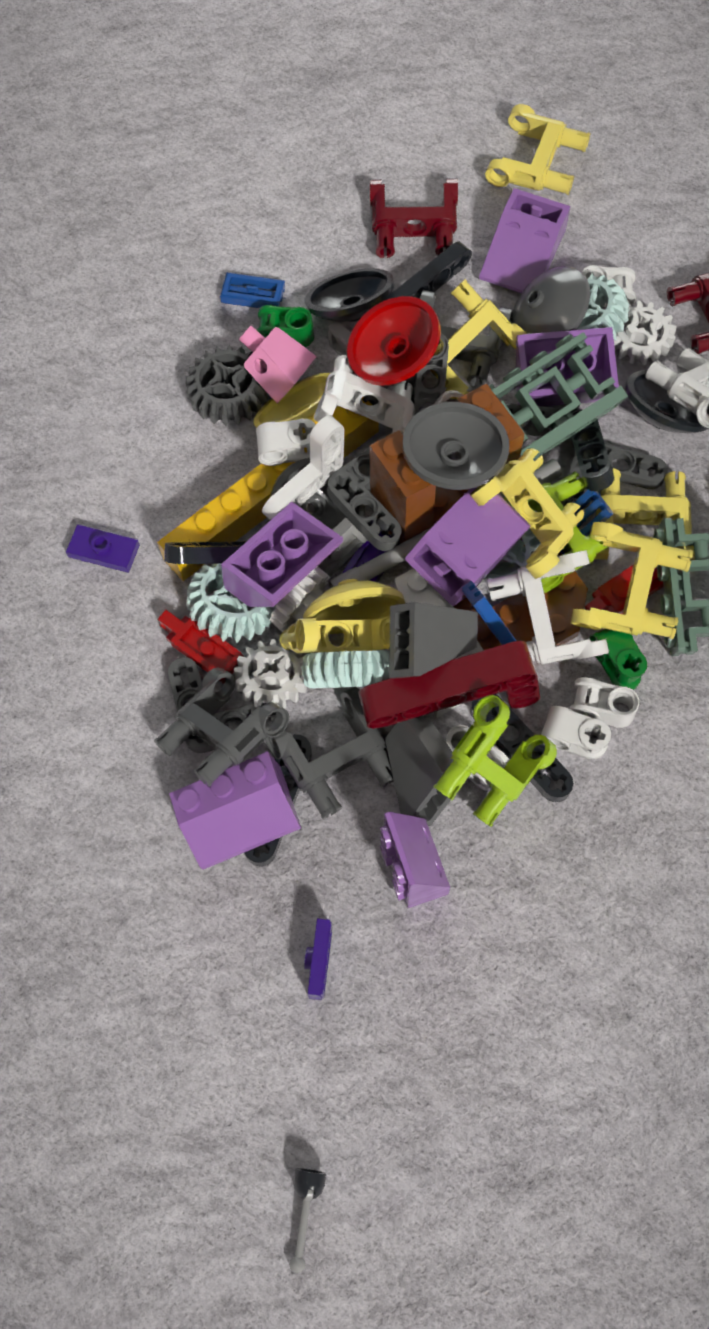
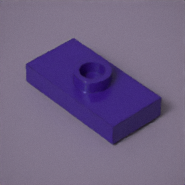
(102, 548)
(318, 959)

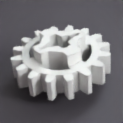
(641, 333)
(296, 602)
(271, 675)

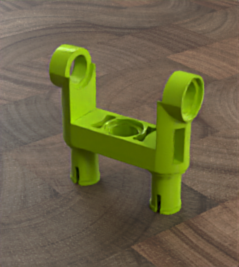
(559, 492)
(471, 757)

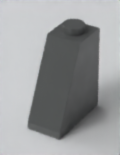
(428, 637)
(417, 763)

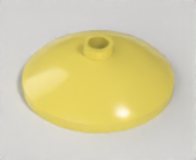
(298, 403)
(354, 601)

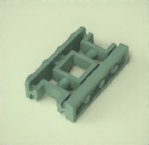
(562, 422)
(677, 586)

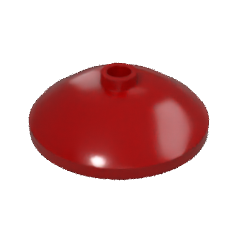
(393, 340)

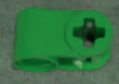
(292, 320)
(622, 658)

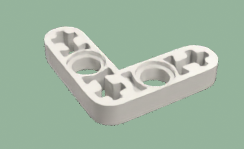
(325, 459)

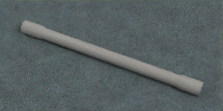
(545, 474)

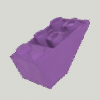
(524, 240)
(466, 544)
(414, 858)

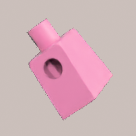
(275, 360)

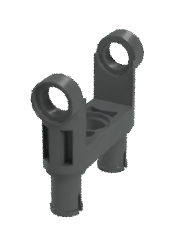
(481, 351)
(229, 745)
(312, 776)

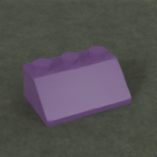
(600, 361)
(278, 557)
(237, 812)

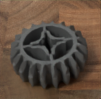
(223, 395)

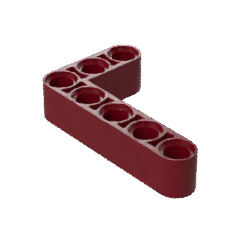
(454, 683)

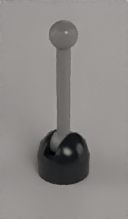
(308, 1186)

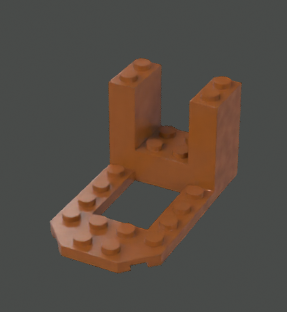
(421, 505)

